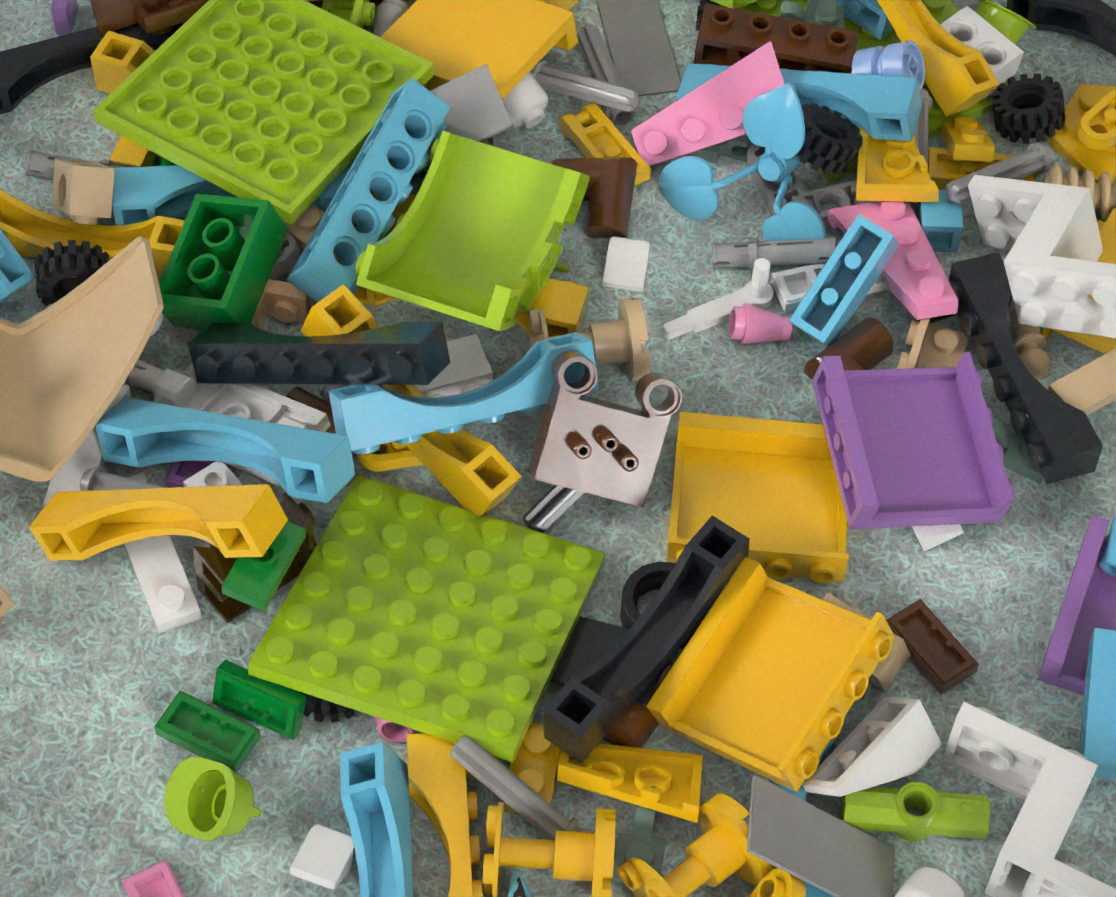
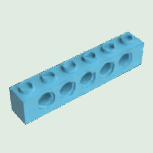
(409, 108)

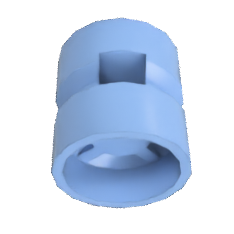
(894, 60)

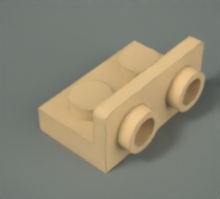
(932, 346)

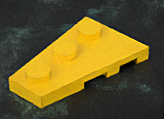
(893, 172)

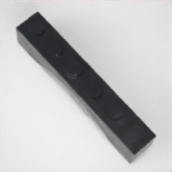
(1078, 18)
(37, 63)
(380, 356)
(1055, 432)
(604, 691)

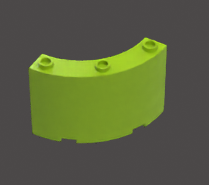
(476, 234)

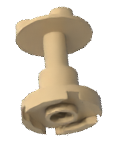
(612, 340)

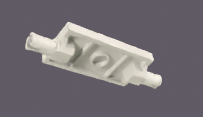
(237, 400)

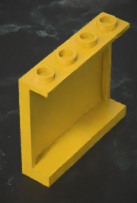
(472, 33)
(768, 484)
(770, 676)

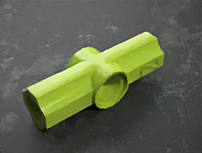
(943, 812)

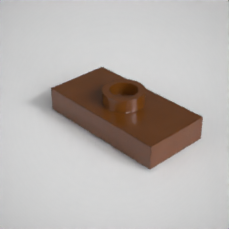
(932, 646)

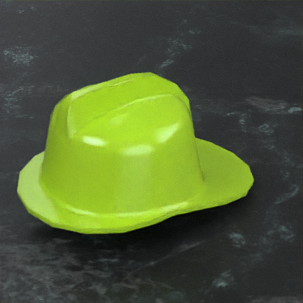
(1004, 20)
(208, 799)

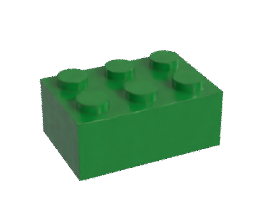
(221, 261)

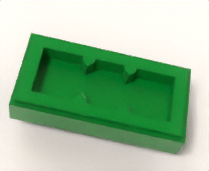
(257, 578)
(259, 700)
(207, 731)

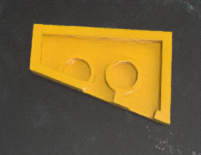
(640, 776)

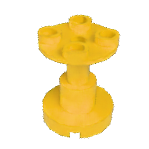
(571, 854)
(708, 858)

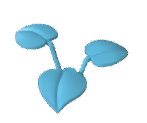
(771, 122)

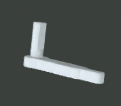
(755, 293)

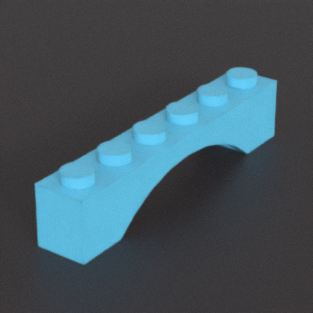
(876, 103)
(170, 190)
(379, 415)
(299, 459)
(378, 815)

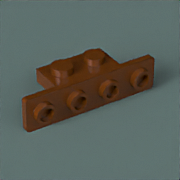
(151, 15)

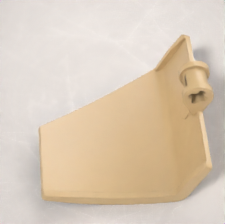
(72, 362)

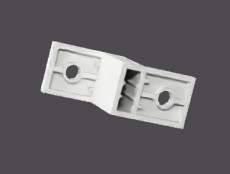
(1050, 254)
(1053, 788)

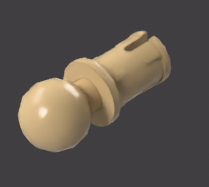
(1031, 347)

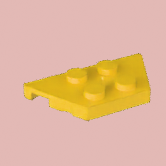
(1066, 139)

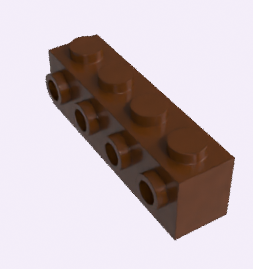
(732, 34)

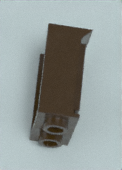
(214, 568)

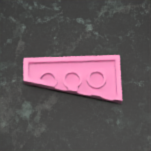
(709, 112)
(913, 269)

